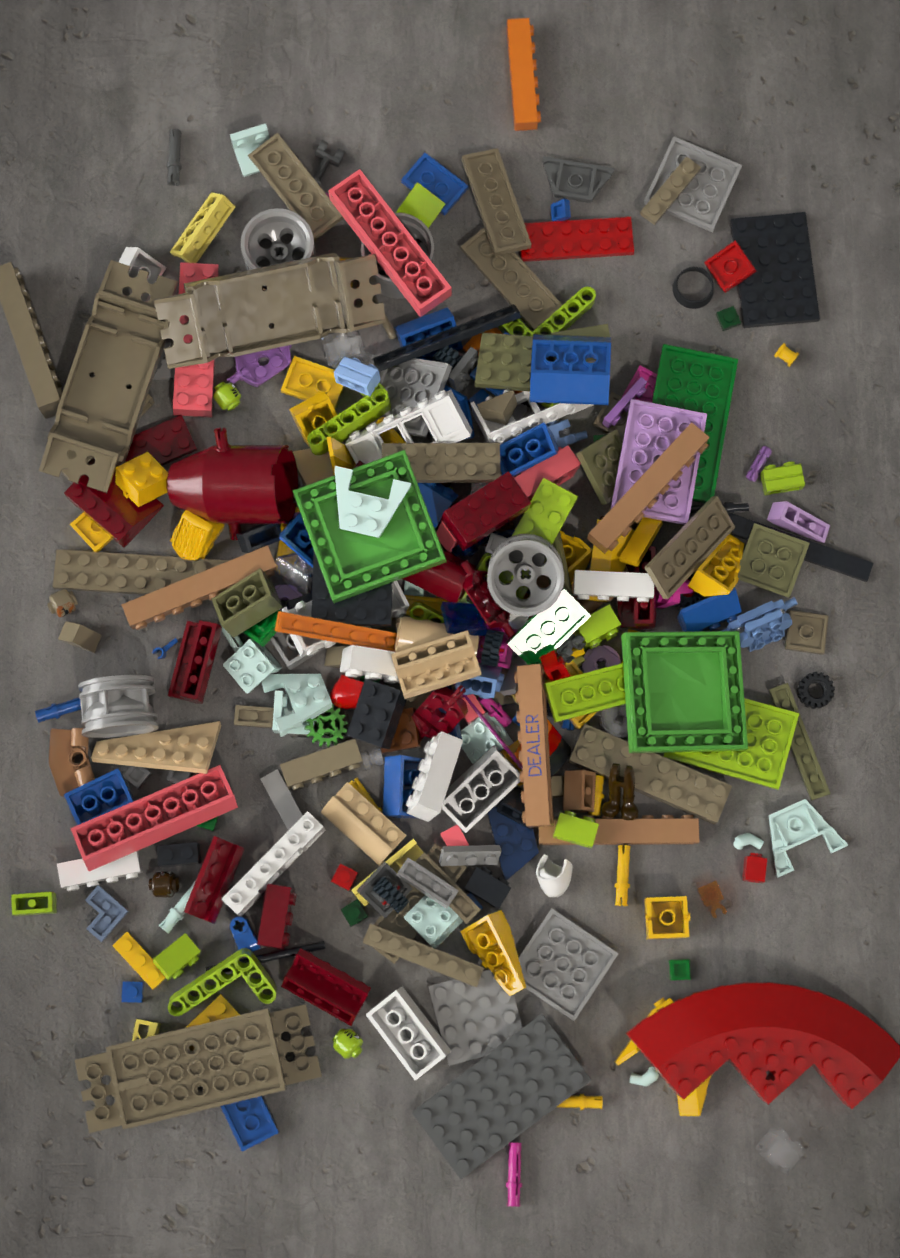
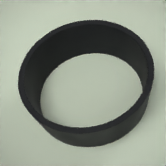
(689, 303)

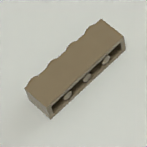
(321, 764)

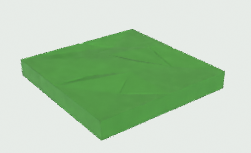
(363, 562)
(684, 691)

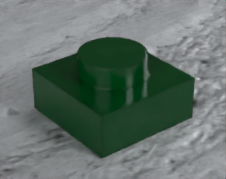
(728, 318)
(354, 913)

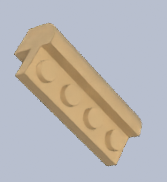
(418, 632)
(436, 664)
(363, 824)

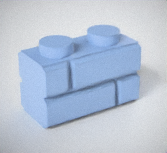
(357, 375)

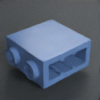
(485, 684)

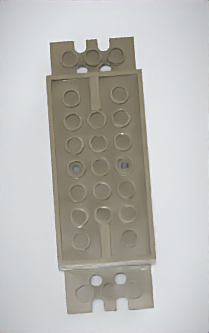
(301, 299)
(121, 349)
(231, 1061)

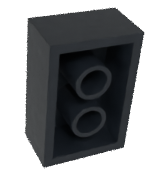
(377, 714)

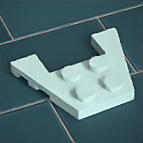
(365, 512)
(306, 696)
(795, 826)

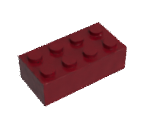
(485, 510)

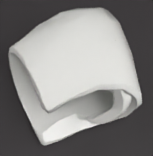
(552, 877)

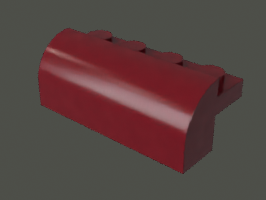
(442, 580)
(634, 613)
(195, 661)
(214, 880)
(326, 987)

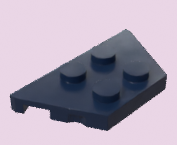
(515, 840)

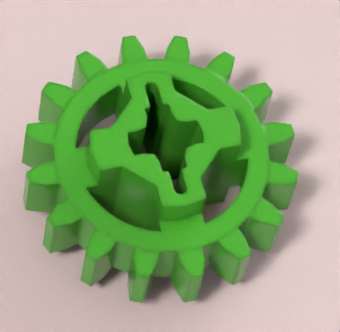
(332, 730)

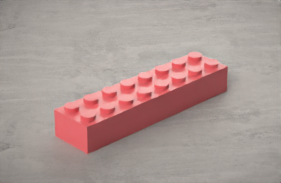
(390, 242)
(195, 382)
(555, 469)
(154, 818)

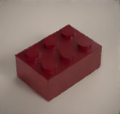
(276, 916)

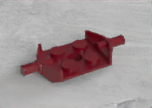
(480, 595)
(432, 721)

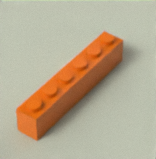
(522, 74)

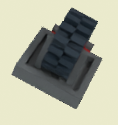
(461, 365)
(385, 890)

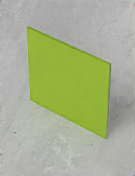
(422, 205)

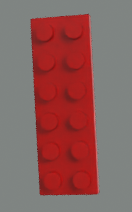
(579, 239)

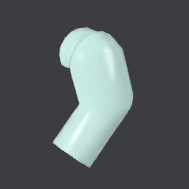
(746, 839)
(645, 1079)

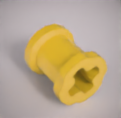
(786, 354)

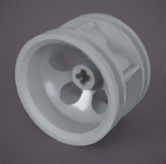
(272, 225)
(505, 593)
(117, 706)

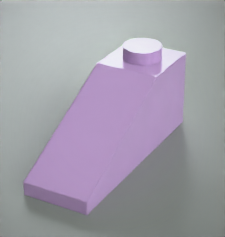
(798, 521)

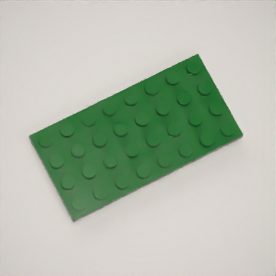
(703, 385)

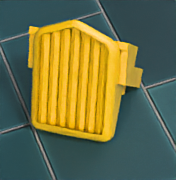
(194, 536)

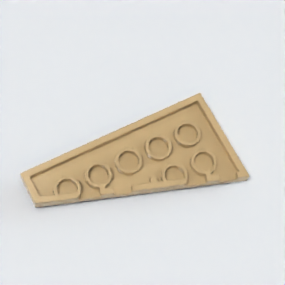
(172, 749)

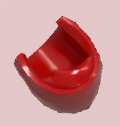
(346, 692)

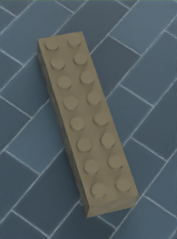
(29, 340)
(654, 774)

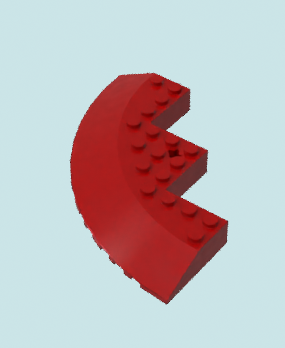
(765, 1030)

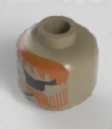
(62, 603)

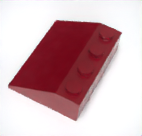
(111, 510)

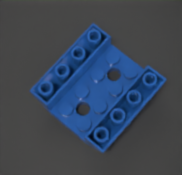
(570, 376)

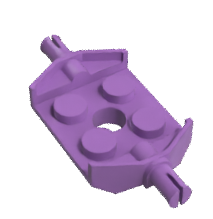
(255, 374)

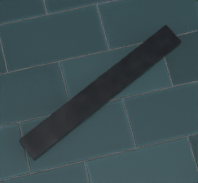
(446, 337)
(816, 553)

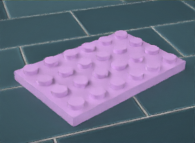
(646, 437)

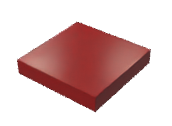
(730, 266)

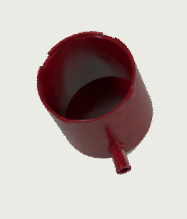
(236, 484)

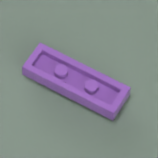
(636, 390)

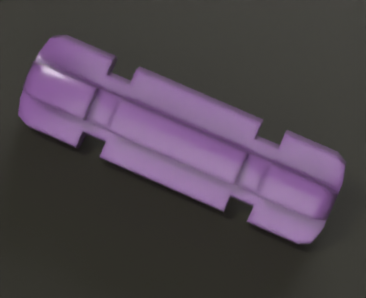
(758, 463)

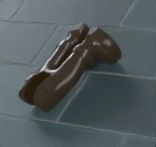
(613, 806)

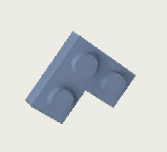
(109, 910)

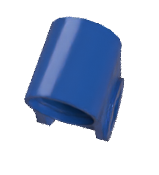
(244, 938)

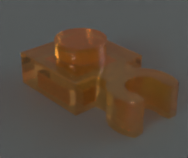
(711, 896)

